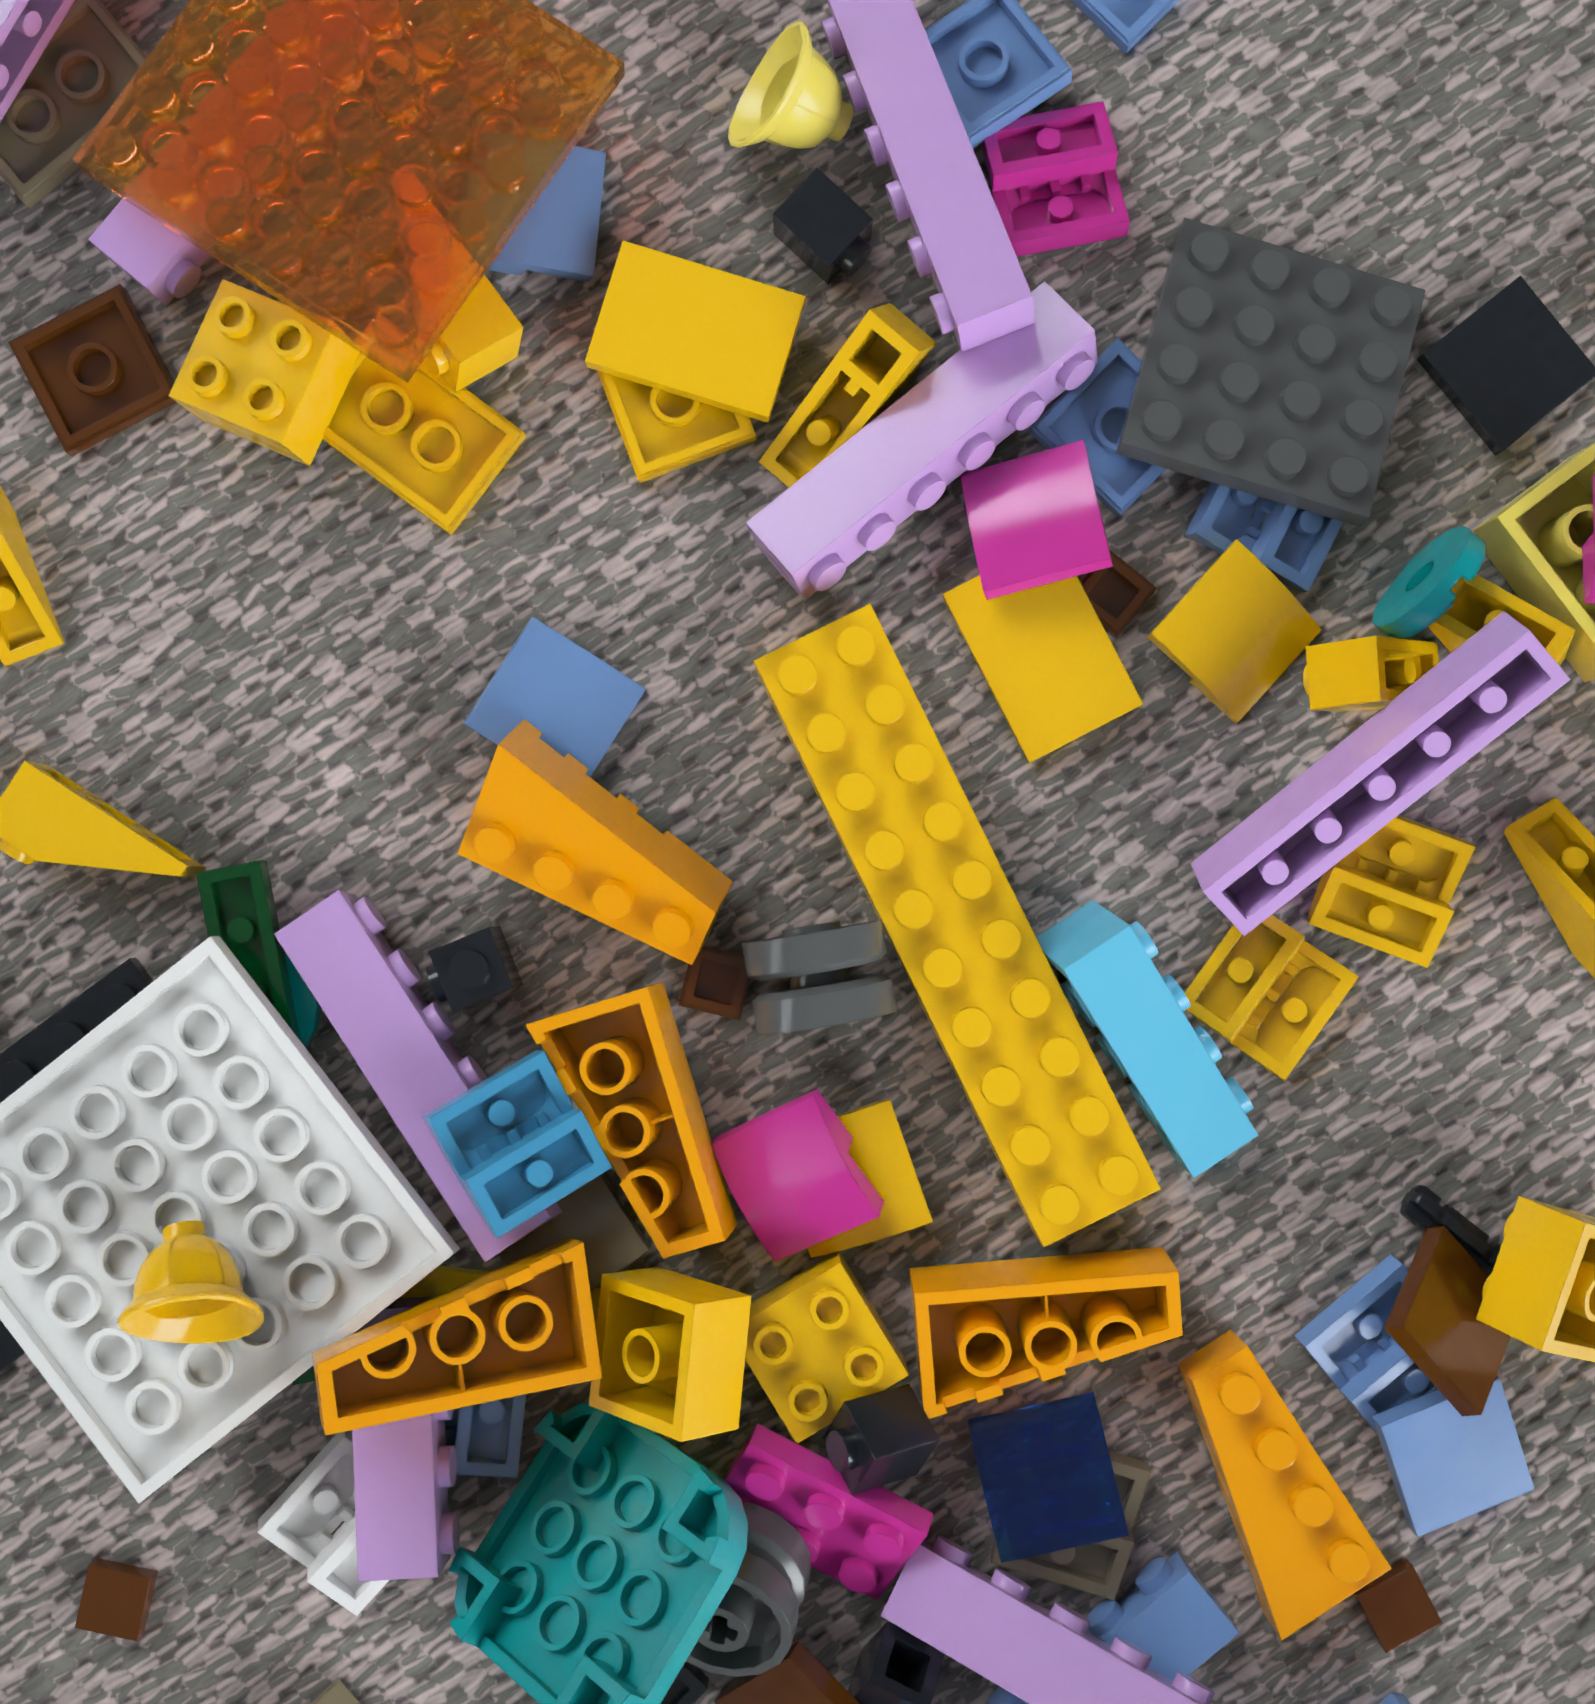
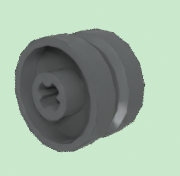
(819, 977)
(761, 1606)

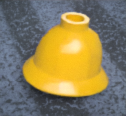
(190, 1292)

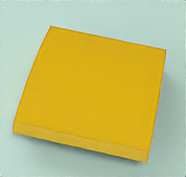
(1235, 631)
(1394, 890)
(1269, 993)
(885, 1161)

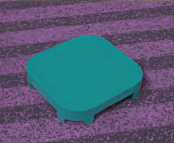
(601, 1564)

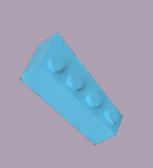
(1149, 1035)

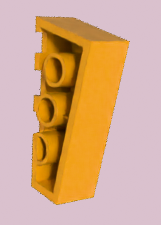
(589, 850)
(640, 1099)
(1034, 1318)
(473, 1345)
(1284, 1504)

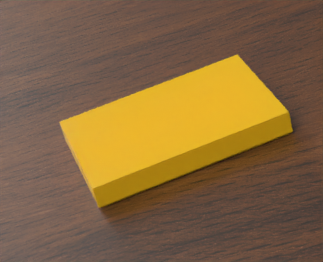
(695, 331)
(422, 439)
(1044, 661)

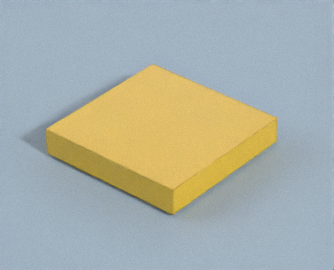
(668, 429)

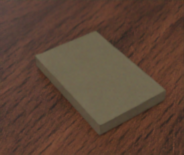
(65, 99)

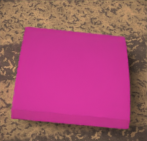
(1057, 179)
(1035, 520)
(796, 1176)

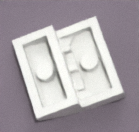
(309, 1513)

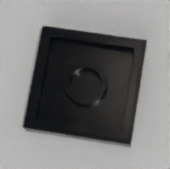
(1508, 366)

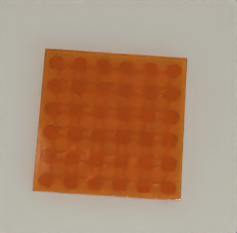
(353, 149)

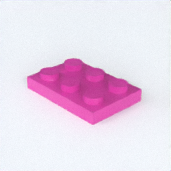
(849, 1536)

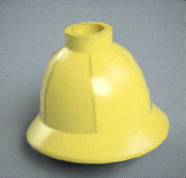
(791, 97)

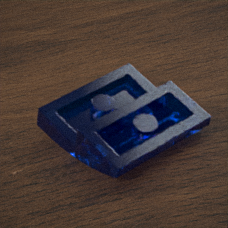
(1047, 1477)

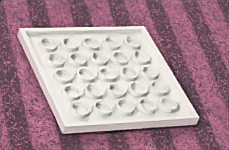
(212, 1116)

